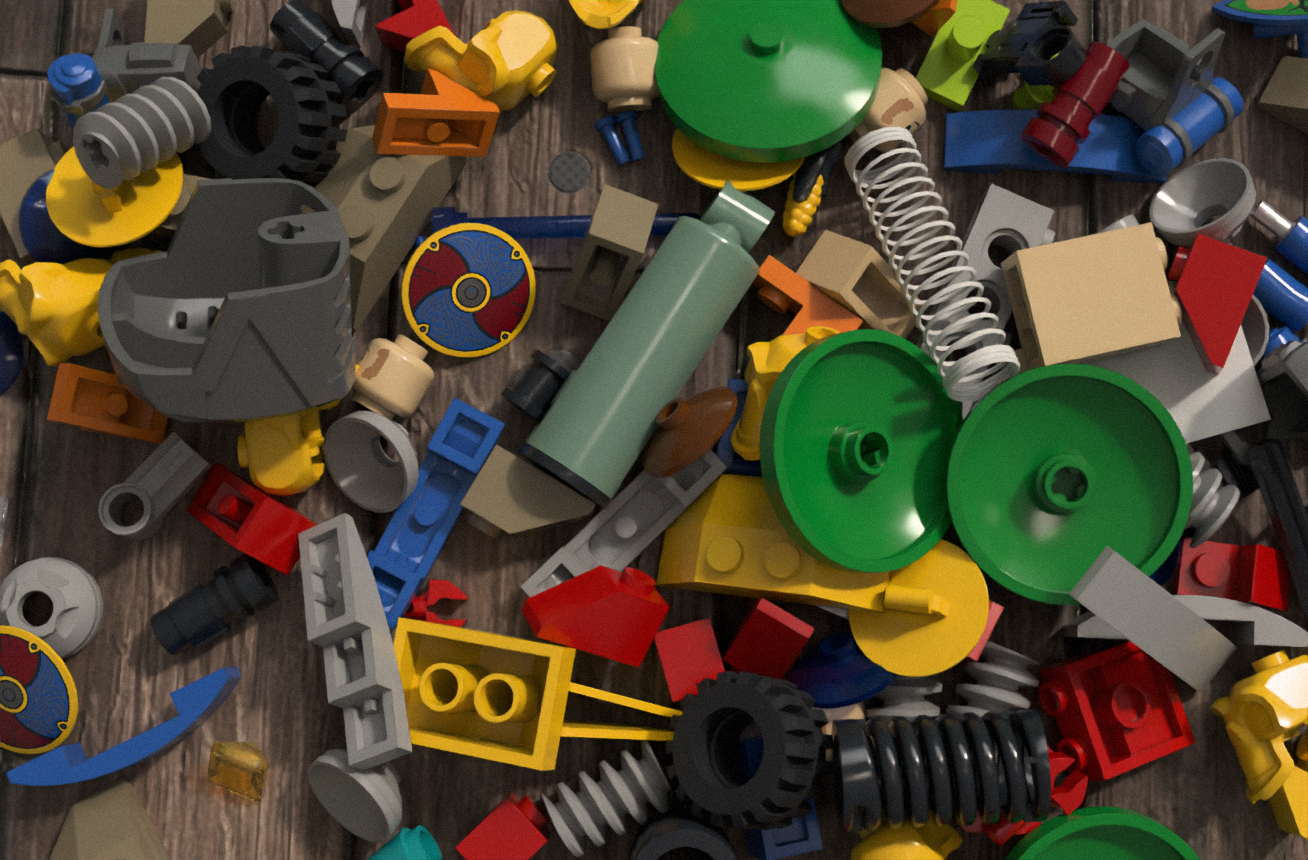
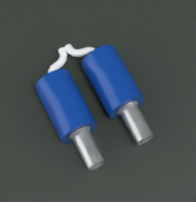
(1276, 289)

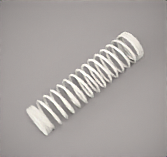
(976, 359)

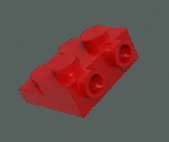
(1114, 710)

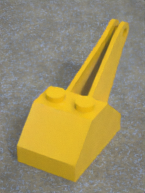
(499, 695)

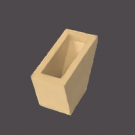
(859, 282)

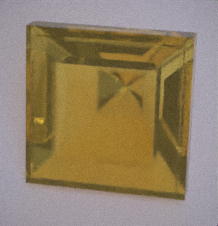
(238, 768)

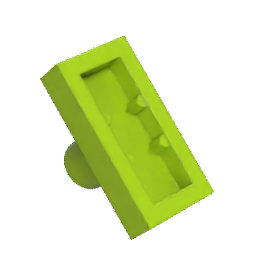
(948, 66)

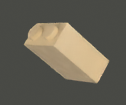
(1092, 297)

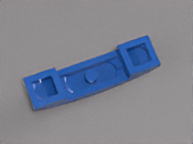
(992, 141)
(433, 510)
(70, 765)

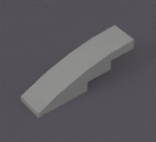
(357, 645)

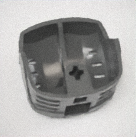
(276, 301)

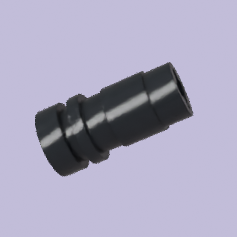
(312, 36)
(210, 607)

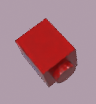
(688, 656)
(508, 832)

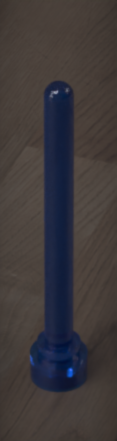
(543, 226)

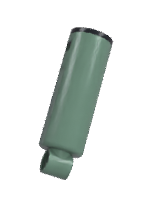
(649, 348)

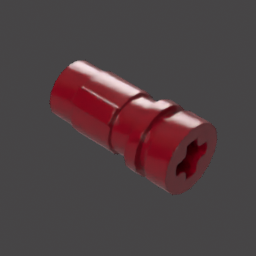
(1075, 105)

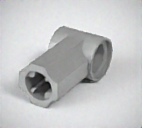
(159, 484)

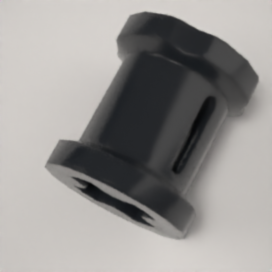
(537, 386)

